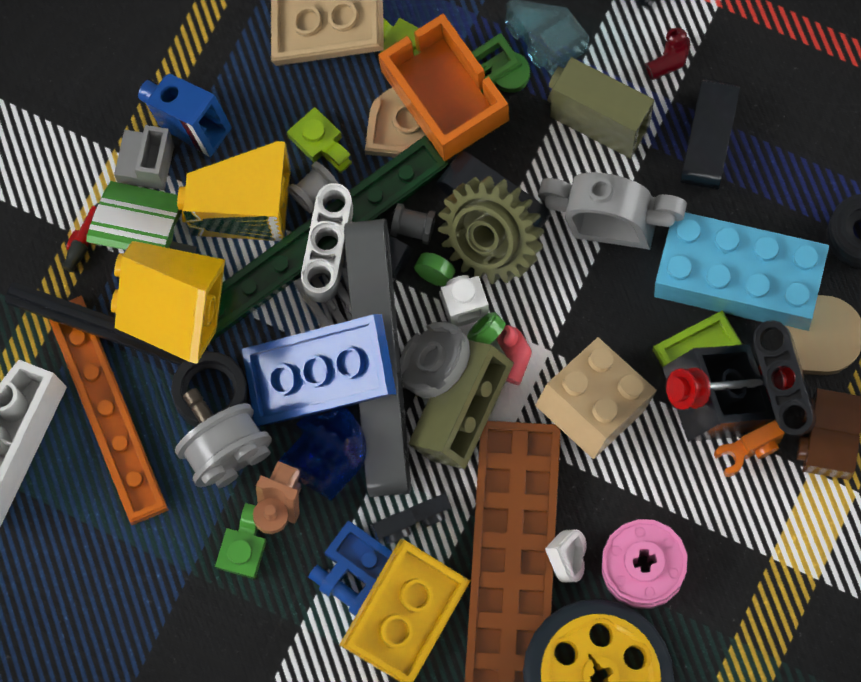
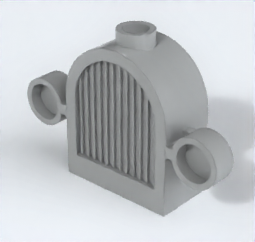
(611, 208)

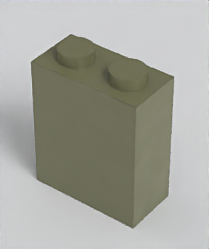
(600, 107)

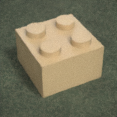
(595, 397)

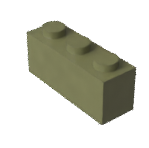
(458, 416)

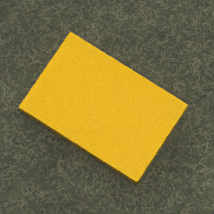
(404, 612)

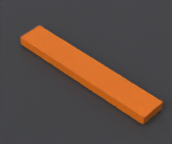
(110, 421)

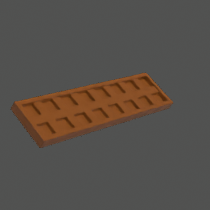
(509, 554)

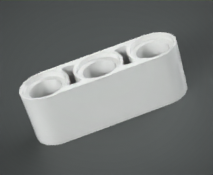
(326, 224)

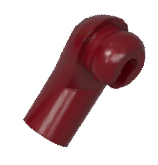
(674, 54)

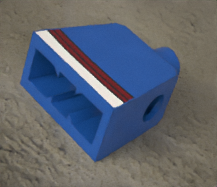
(187, 112)

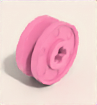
(659, 545)

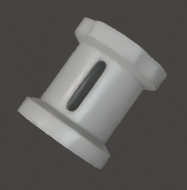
(308, 188)

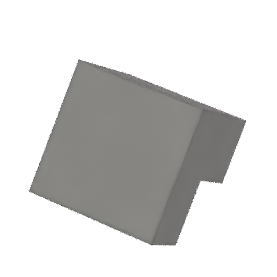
(145, 157)

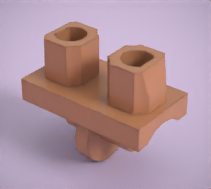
(277, 499)

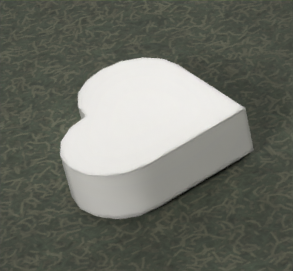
(567, 555)

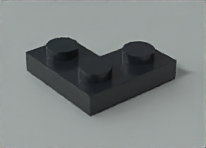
(396, 526)

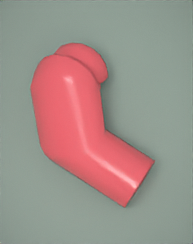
(517, 350)

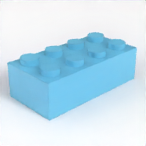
(741, 271)

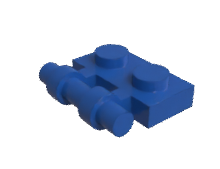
(353, 553)

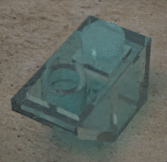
(548, 32)

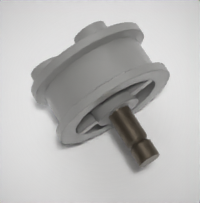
(221, 442)

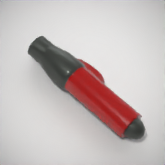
(77, 243)

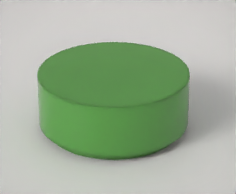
(514, 80)
(434, 269)
(486, 328)

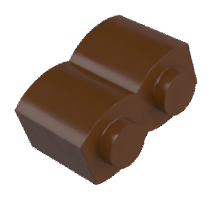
(834, 440)

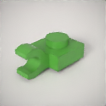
(242, 549)

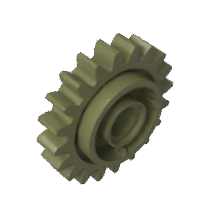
(483, 205)

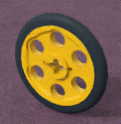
(572, 626)

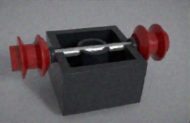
(721, 392)

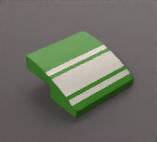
(134, 214)

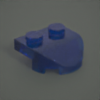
(328, 451)

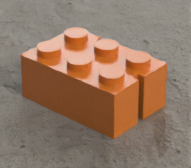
(444, 87)

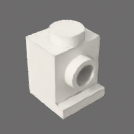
(464, 300)

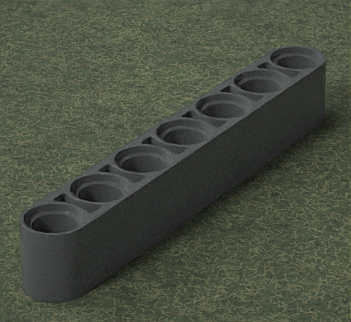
(382, 418)

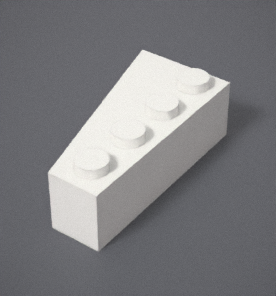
(26, 409)

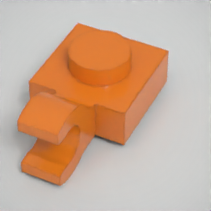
(759, 442)

